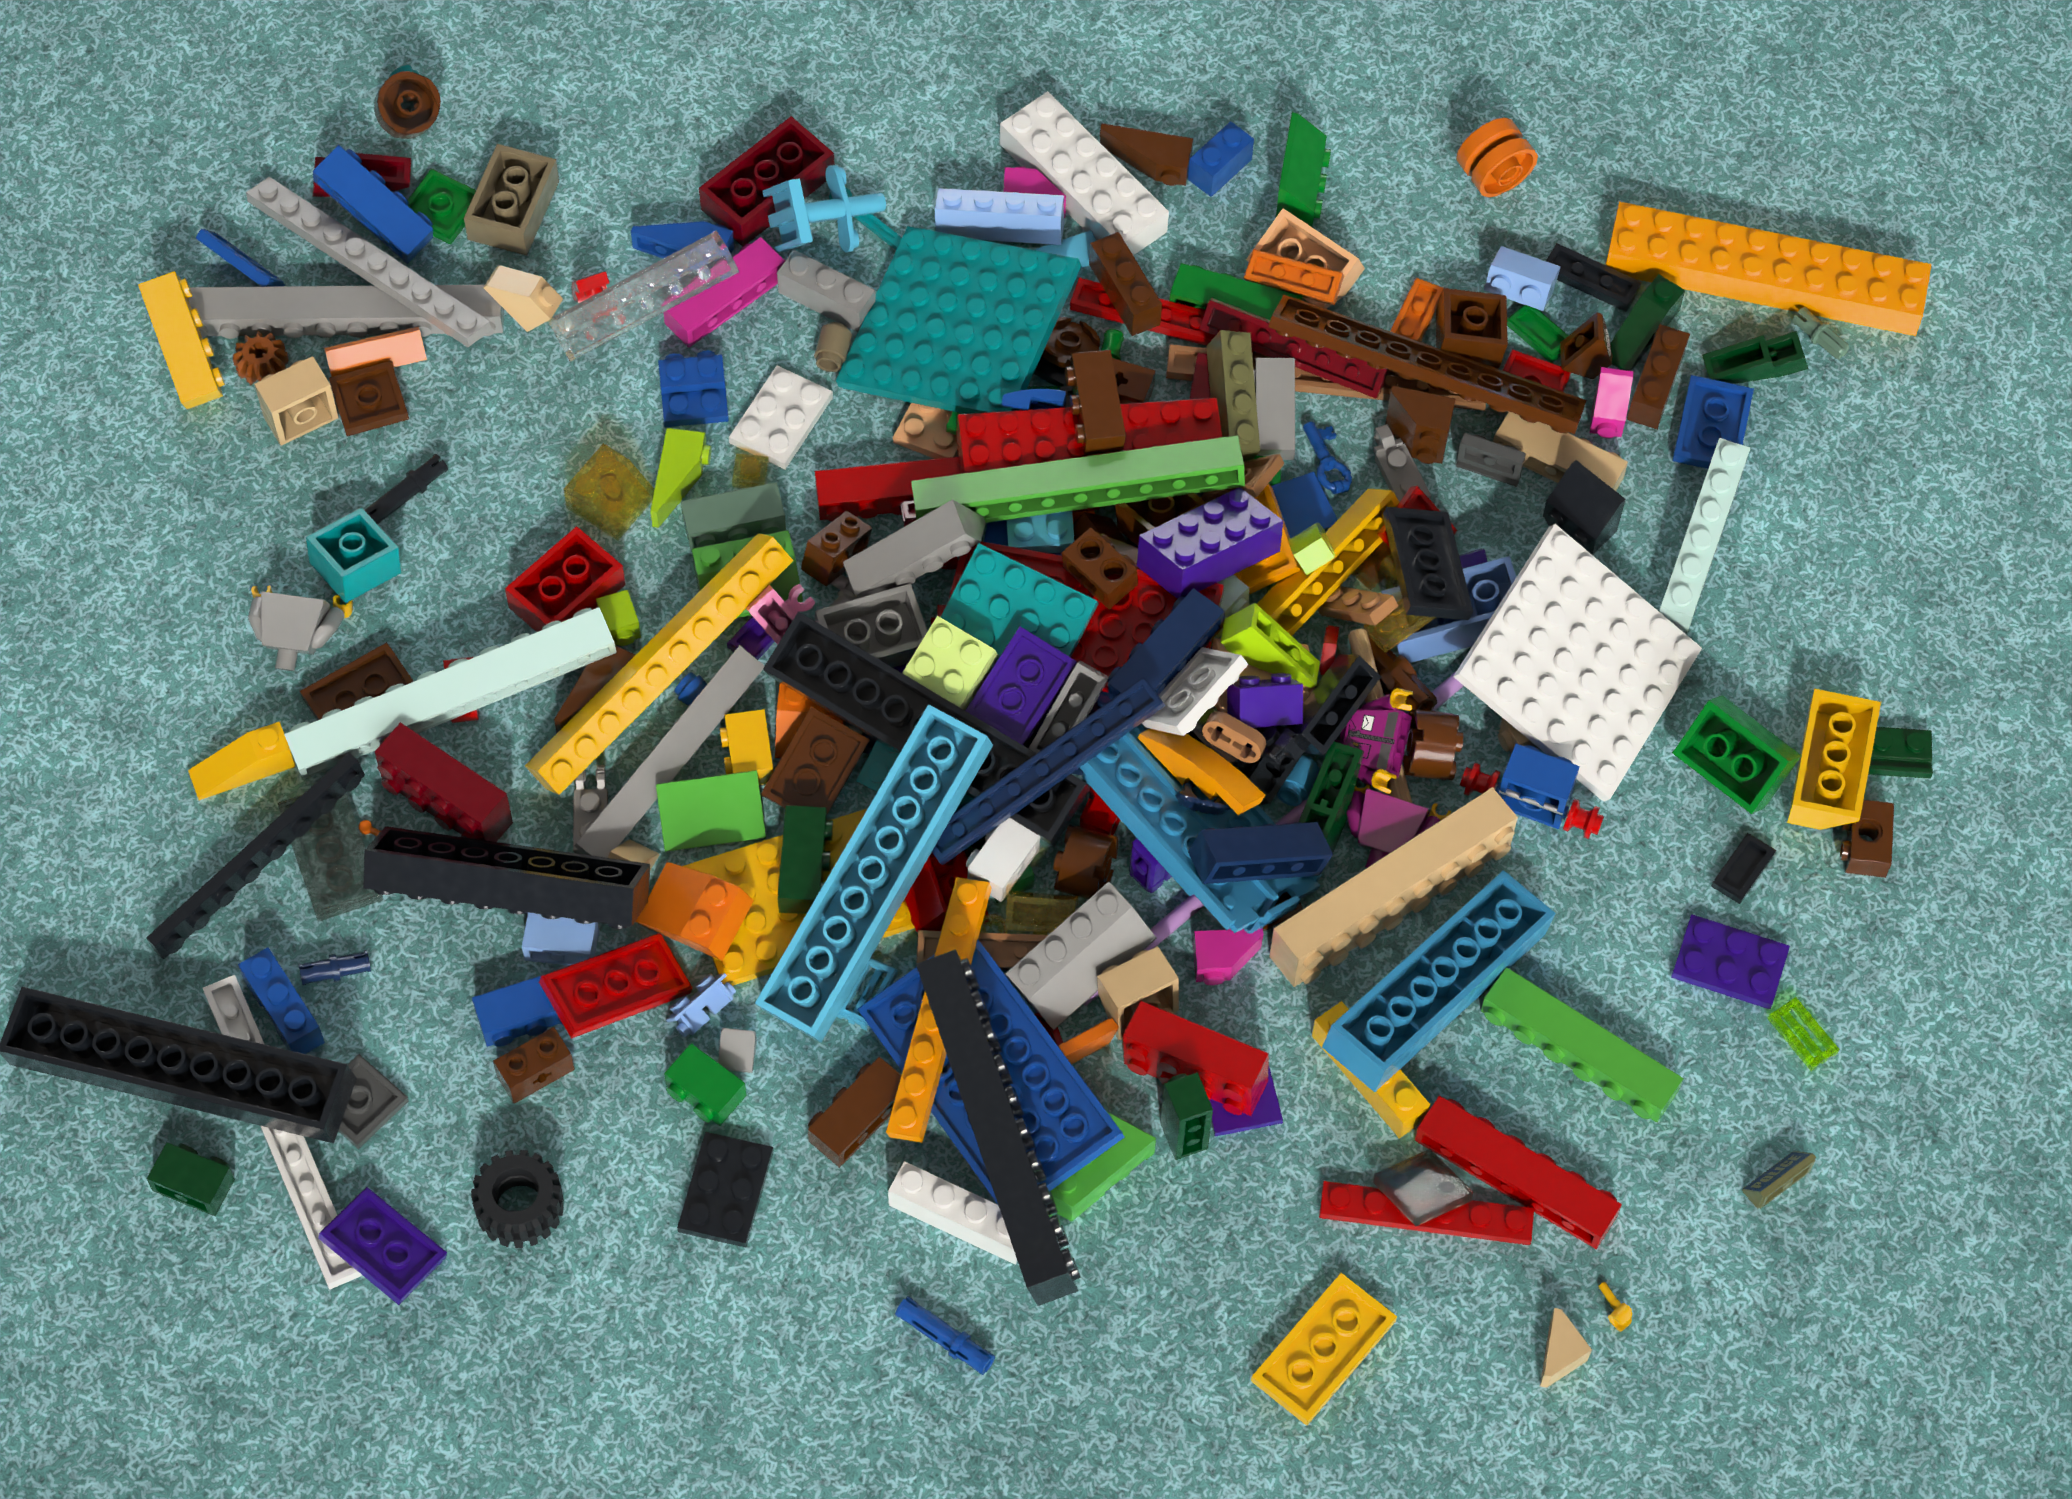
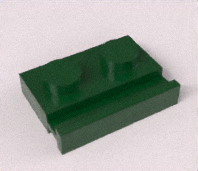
(1902, 753)

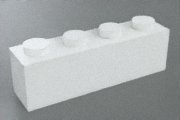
(951, 1210)

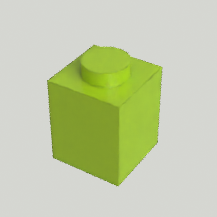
(620, 617)

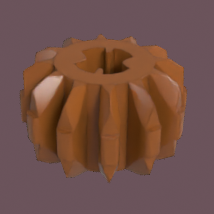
(259, 357)

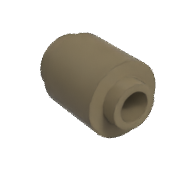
(832, 346)

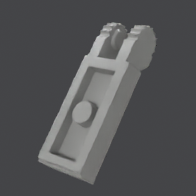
(588, 803)

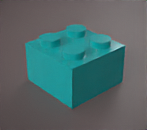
(353, 555)

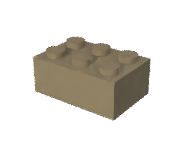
(511, 199)

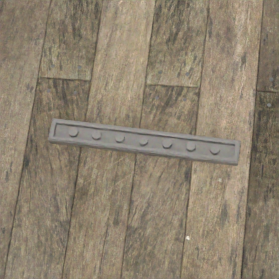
(670, 754)

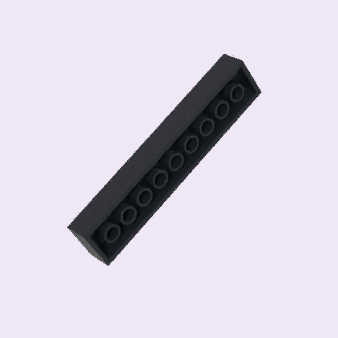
(889, 707)
(177, 1064)
(999, 1131)

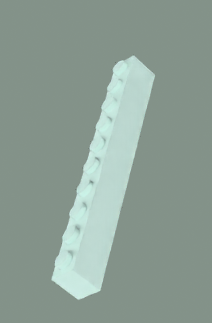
(453, 691)

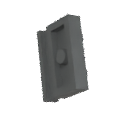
(1490, 459)

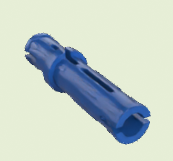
(956, 1343)

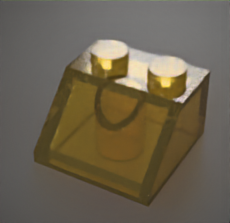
(609, 492)

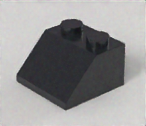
(1584, 507)

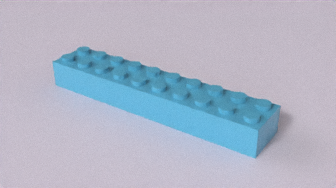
(874, 873)

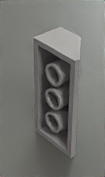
(915, 549)
(1065, 965)

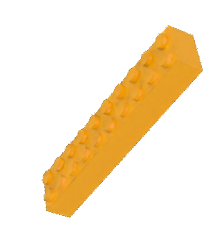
(1769, 268)

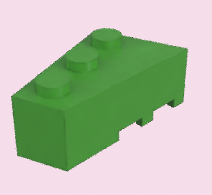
(1102, 1173)

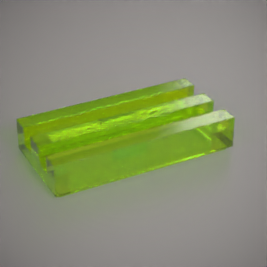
(1810, 1061)

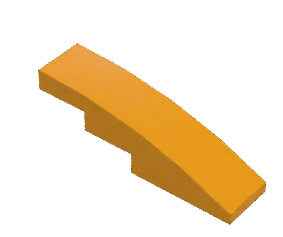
(1210, 772)

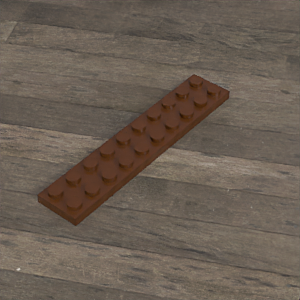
(1427, 363)

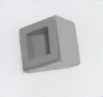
(737, 1049)

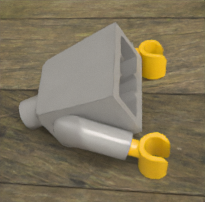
(294, 623)

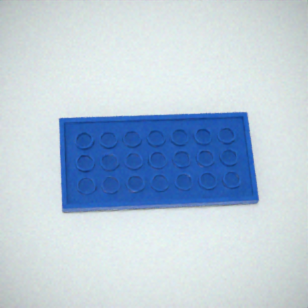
(1057, 1104)

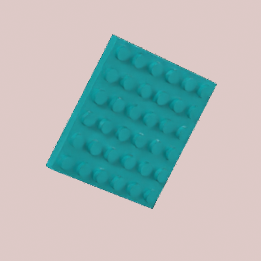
(958, 322)

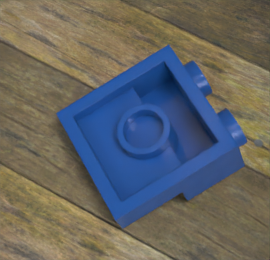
(693, 389)

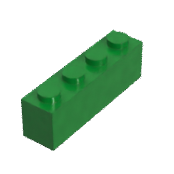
(1197, 286)

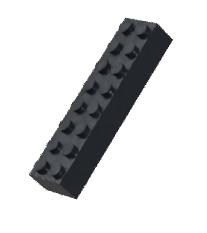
(506, 877)

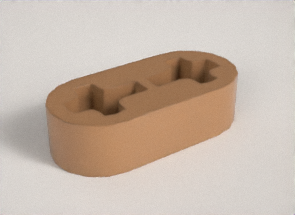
(1234, 737)

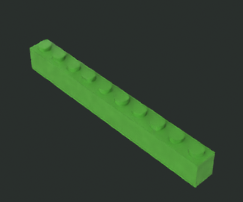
(1088, 480)

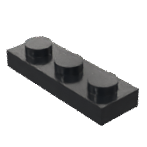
(1594, 278)

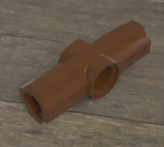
(1399, 673)

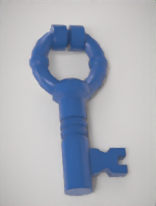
(1327, 462)

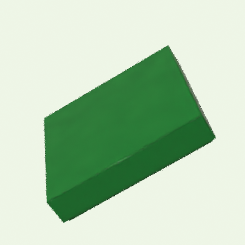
(444, 204)

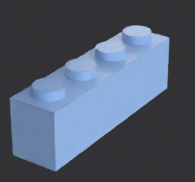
(1000, 216)

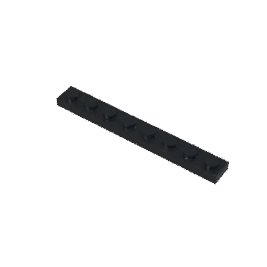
(250, 861)

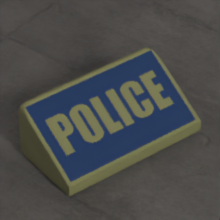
(1779, 1178)

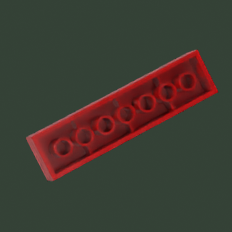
(1048, 435)

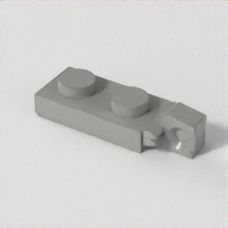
(1396, 464)

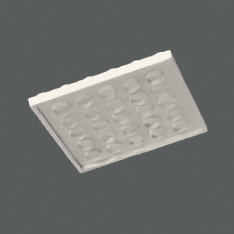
(1578, 662)

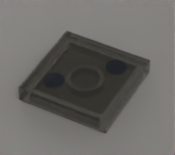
(1423, 1187)

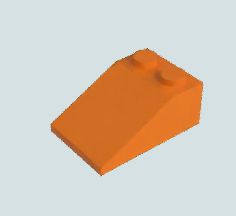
(695, 909)

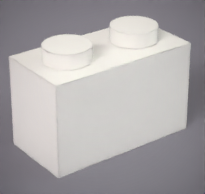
(1003, 857)

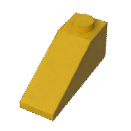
(243, 761)

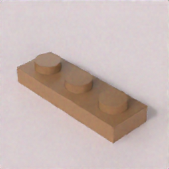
(1358, 605)

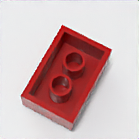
(564, 581)

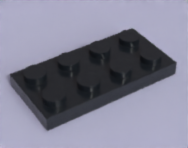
(1427, 563)

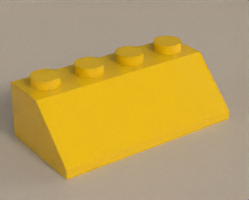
(1834, 760)

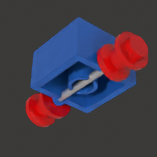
(1537, 789)

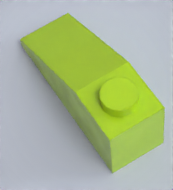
(679, 469)
(1268, 645)

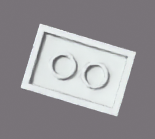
(781, 417)
(1196, 690)

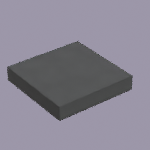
(370, 1104)

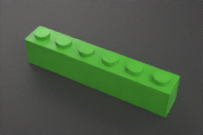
(1581, 1045)

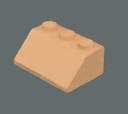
(1299, 241)

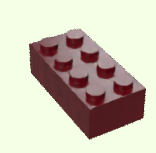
(736, 192)
(442, 786)

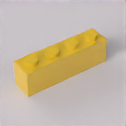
(181, 340)
(1396, 1101)

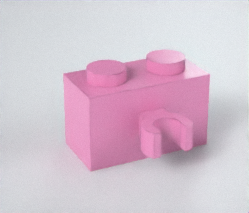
(776, 614)

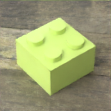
(951, 663)

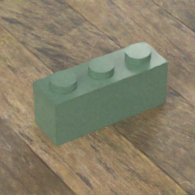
(733, 515)

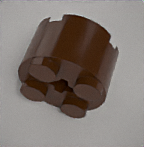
(414, 89)
(1432, 745)
(1085, 861)

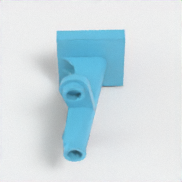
(795, 215)

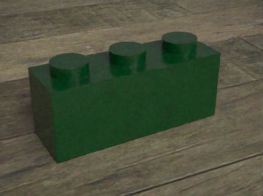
(803, 857)
(1186, 1115)

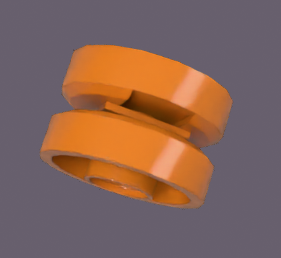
(1496, 157)

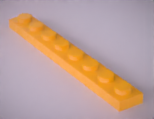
(926, 1049)

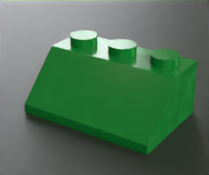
(1302, 170)

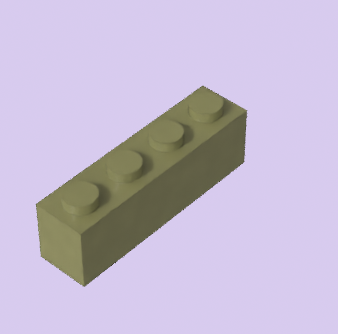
(1234, 387)

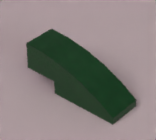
(1756, 359)

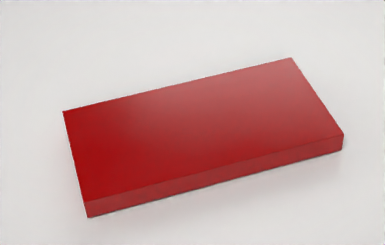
(615, 985)

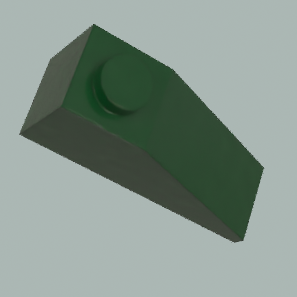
(1636, 335)
(1333, 791)

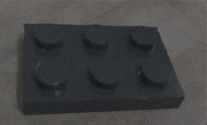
(725, 1189)

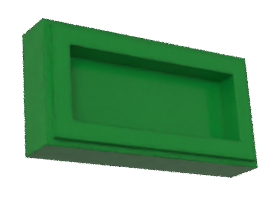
(1537, 331)

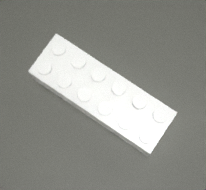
(1096, 185)

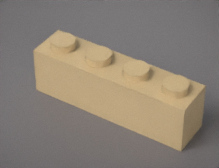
(1553, 452)

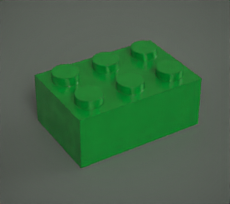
(1736, 754)

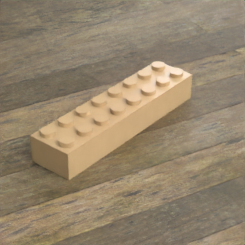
(1393, 888)

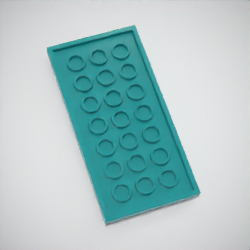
(991, 605)

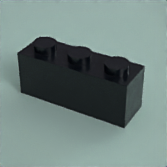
(1334, 702)

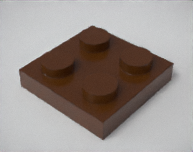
(368, 398)

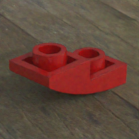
(589, 286)

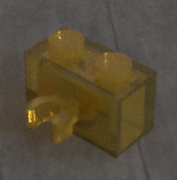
(1038, 911)

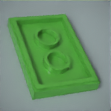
(710, 810)

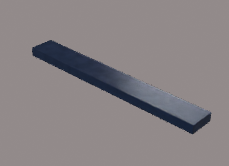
(1047, 768)

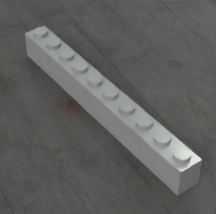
(324, 310)

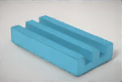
(854, 1017)

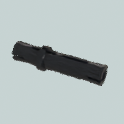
(414, 483)

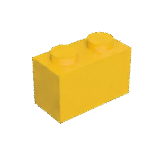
(748, 744)

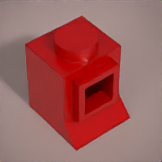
(1098, 815)

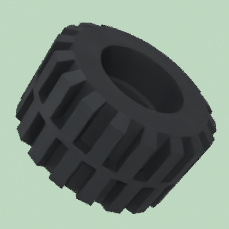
(523, 1224)

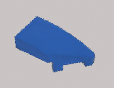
(1035, 399)

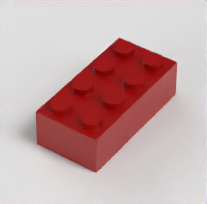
(1170, 1045)

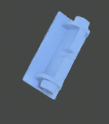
(690, 1011)

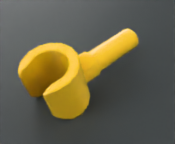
(1622, 1313)

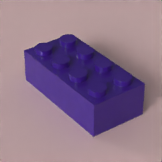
(1209, 543)

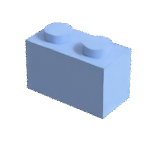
(1522, 278)
(558, 940)

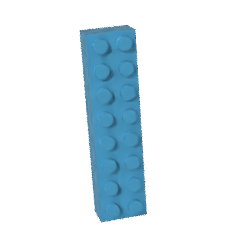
(1438, 981)

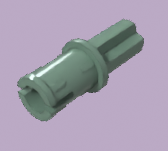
(1821, 333)

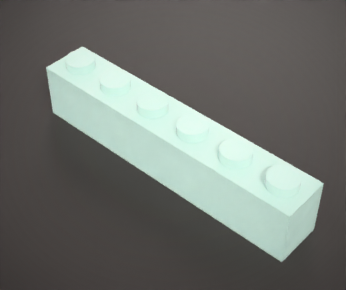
(1704, 533)

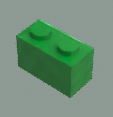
(704, 1085)

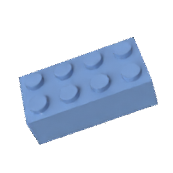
(1486, 586)

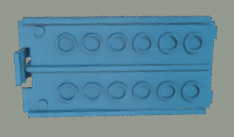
(1145, 800)

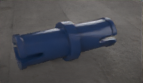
(334, 967)

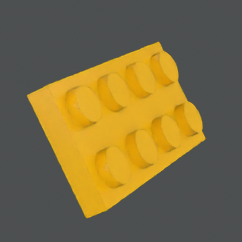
(1323, 1349)

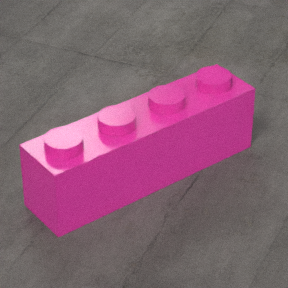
(714, 306)

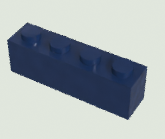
(1171, 644)
(1260, 852)

